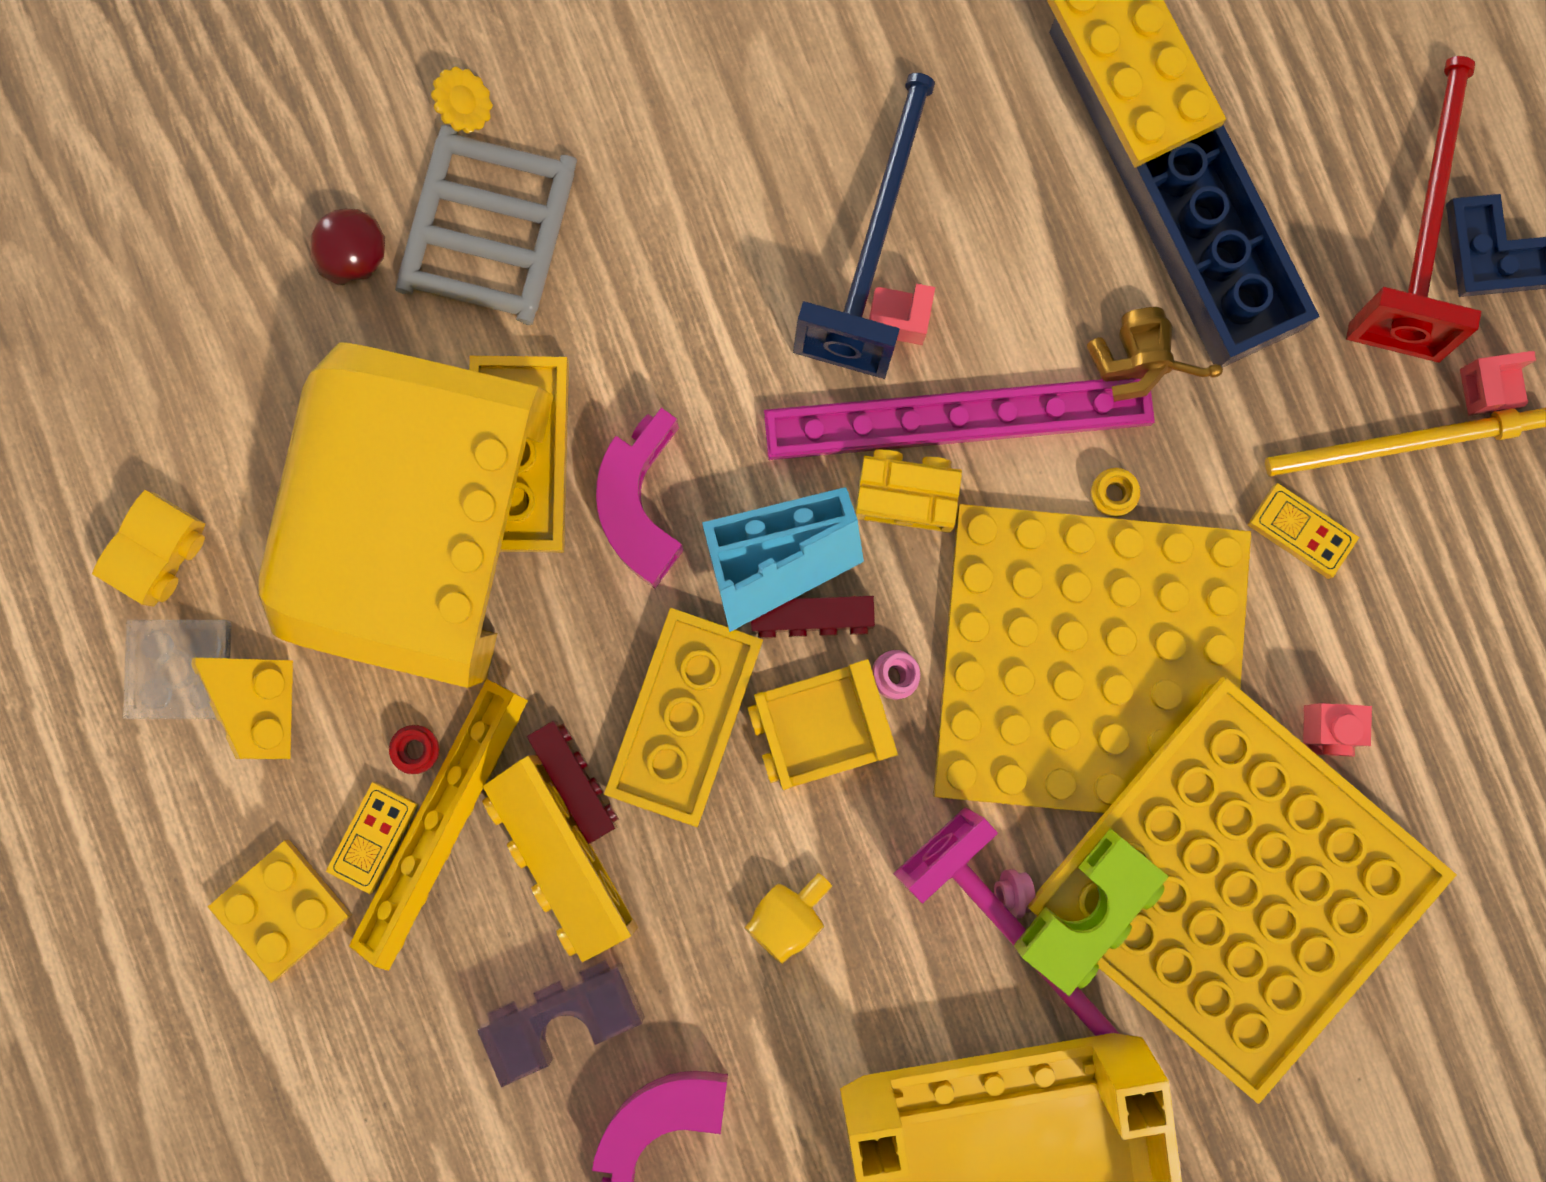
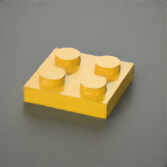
(279, 910)

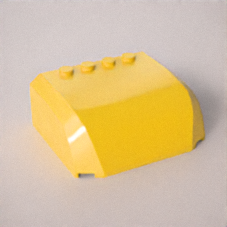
(397, 511)
(1018, 1116)

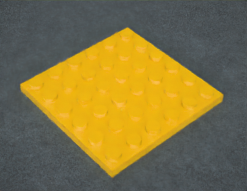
(1079, 650)
(1273, 892)

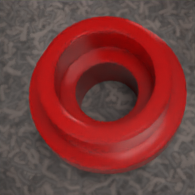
(400, 742)

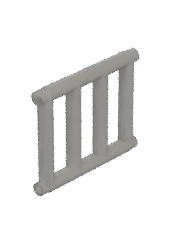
(437, 188)

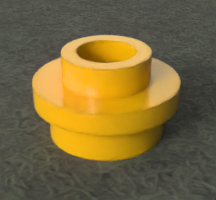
(1125, 481)

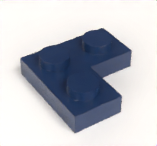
(1482, 254)

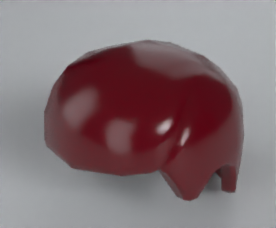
(347, 246)

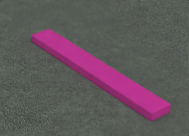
(952, 418)

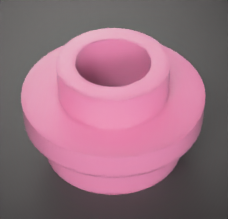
(908, 671)
(1015, 892)

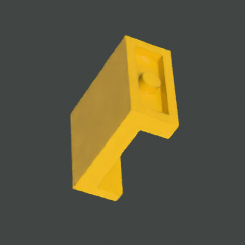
(822, 725)

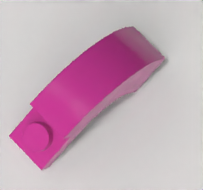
(630, 532)
(665, 1105)

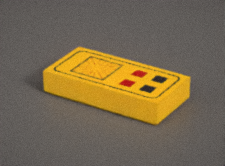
(1303, 531)
(372, 837)

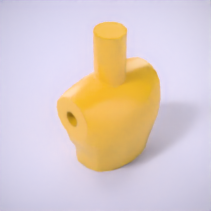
(786, 920)

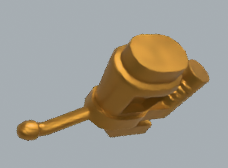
(1147, 342)

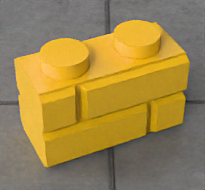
(908, 491)

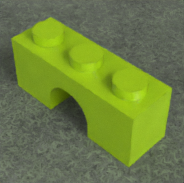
(1070, 949)

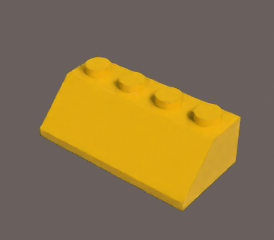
(560, 859)

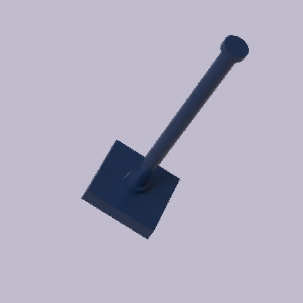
(845, 336)

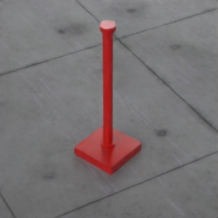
(1411, 320)

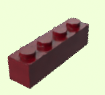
(818, 614)
(572, 782)

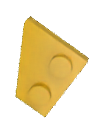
(251, 703)

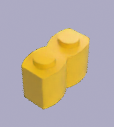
(150, 549)

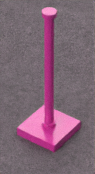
(946, 858)

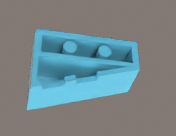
(781, 552)

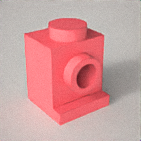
(1336, 728)

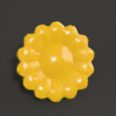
(461, 99)

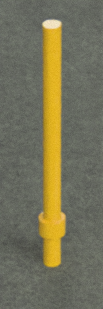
(1501, 425)

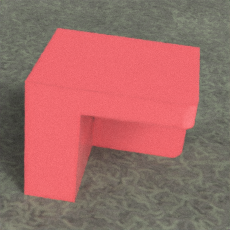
(904, 311)
(1496, 383)

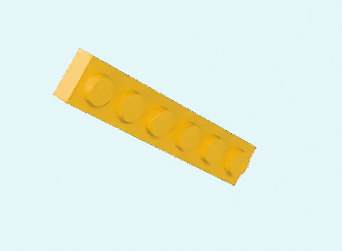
(437, 825)

